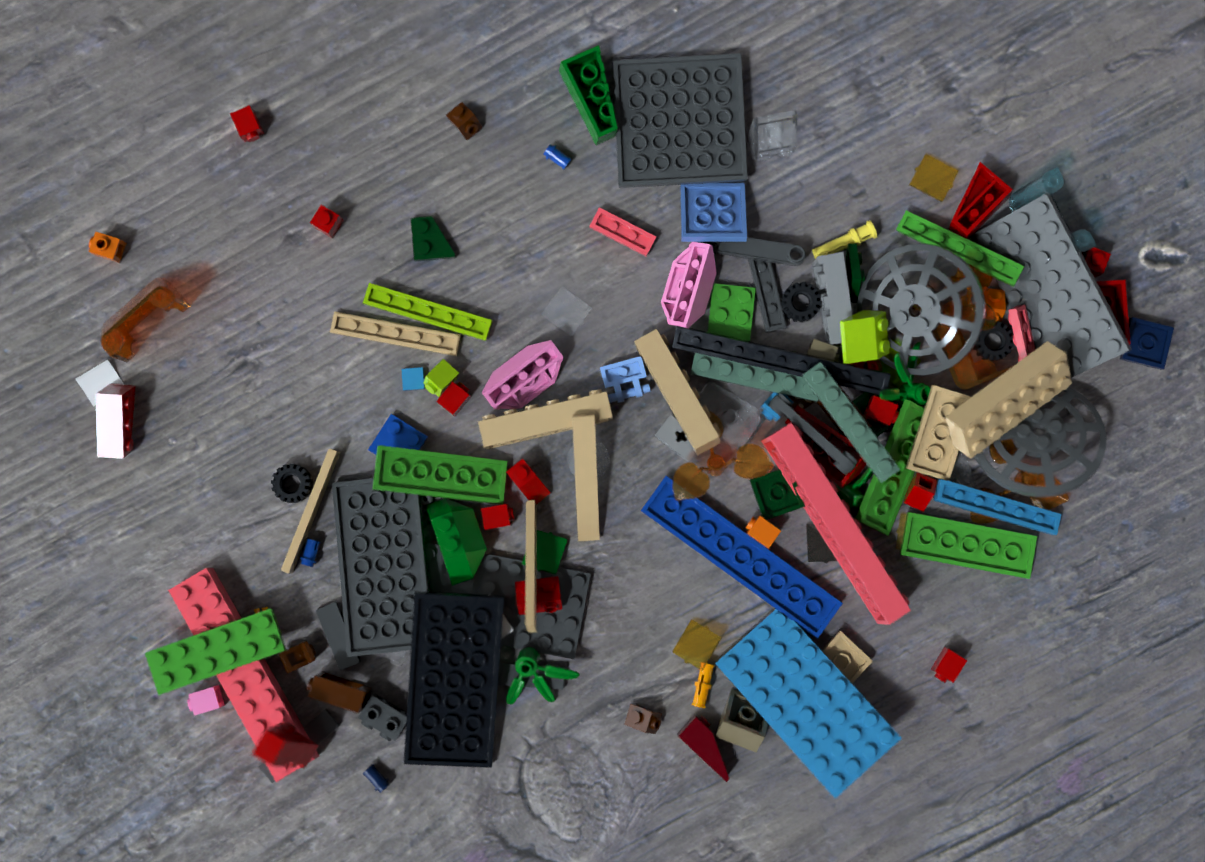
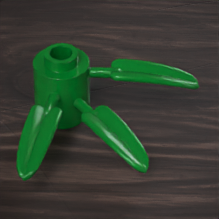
(910, 391)
(851, 493)
(526, 666)

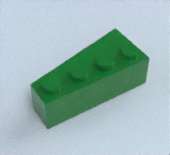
(590, 92)

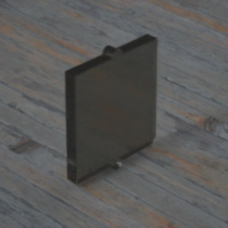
(816, 546)

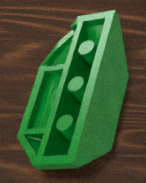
(457, 538)

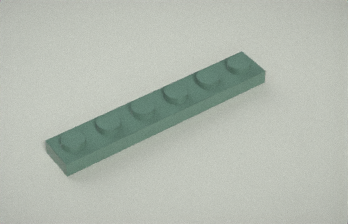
(751, 377)
(850, 422)

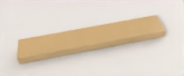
(395, 334)
(586, 477)
(310, 511)
(531, 566)

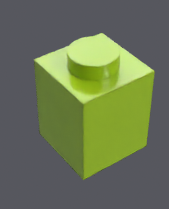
(440, 378)

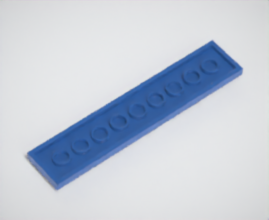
(743, 558)

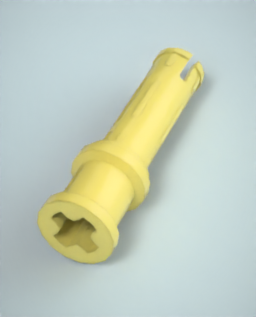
(853, 236)

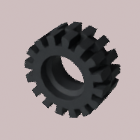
(810, 293)
(1005, 346)
(279, 488)

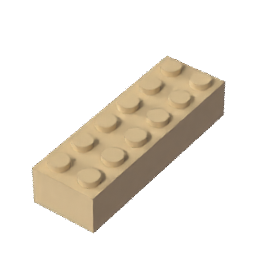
(1009, 399)
(543, 420)

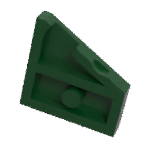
(429, 241)
(854, 273)

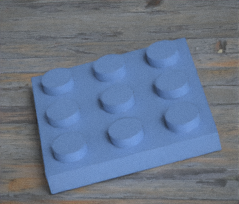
(713, 212)

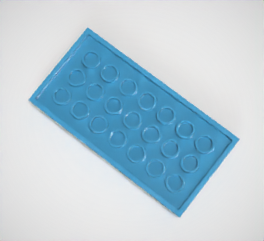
(808, 702)

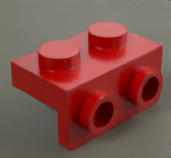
(547, 595)

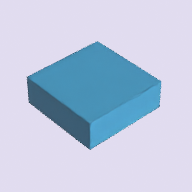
(413, 379)

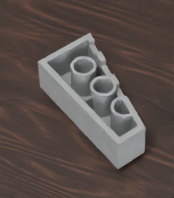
(834, 292)

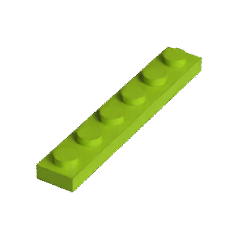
(427, 312)

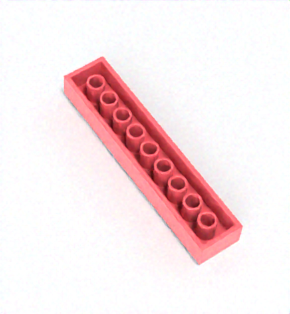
(836, 525)
(249, 687)

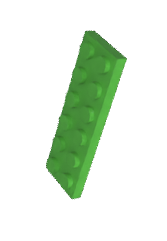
(439, 475)
(885, 498)
(968, 545)
(215, 651)

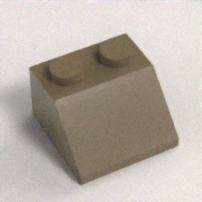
(741, 723)

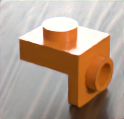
(996, 300)

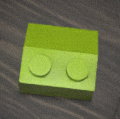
(864, 336)

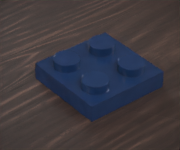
(1148, 343)

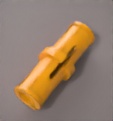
(703, 686)

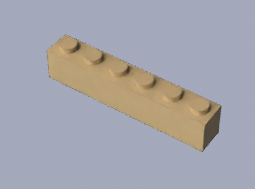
(677, 392)

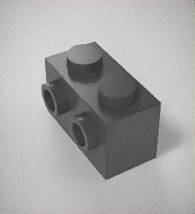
(384, 717)

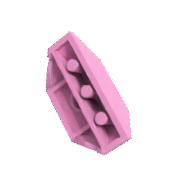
(689, 285)
(523, 376)

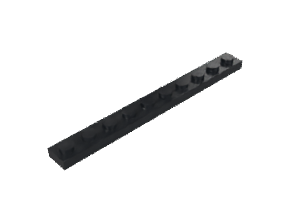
(778, 359)

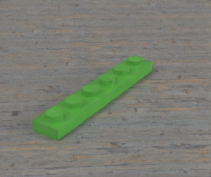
(972, 253)

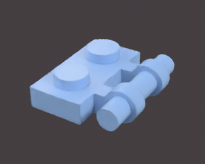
(624, 372)

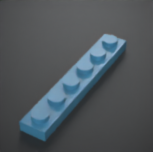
(997, 507)

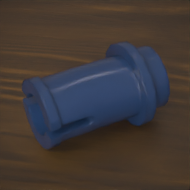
(376, 778)

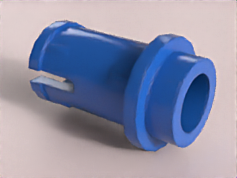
(557, 156)
(310, 553)

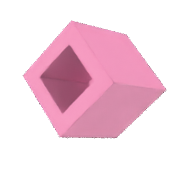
(205, 700)

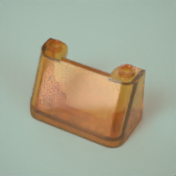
(115, 331)

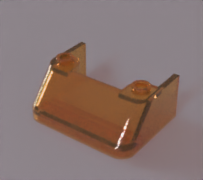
(966, 372)

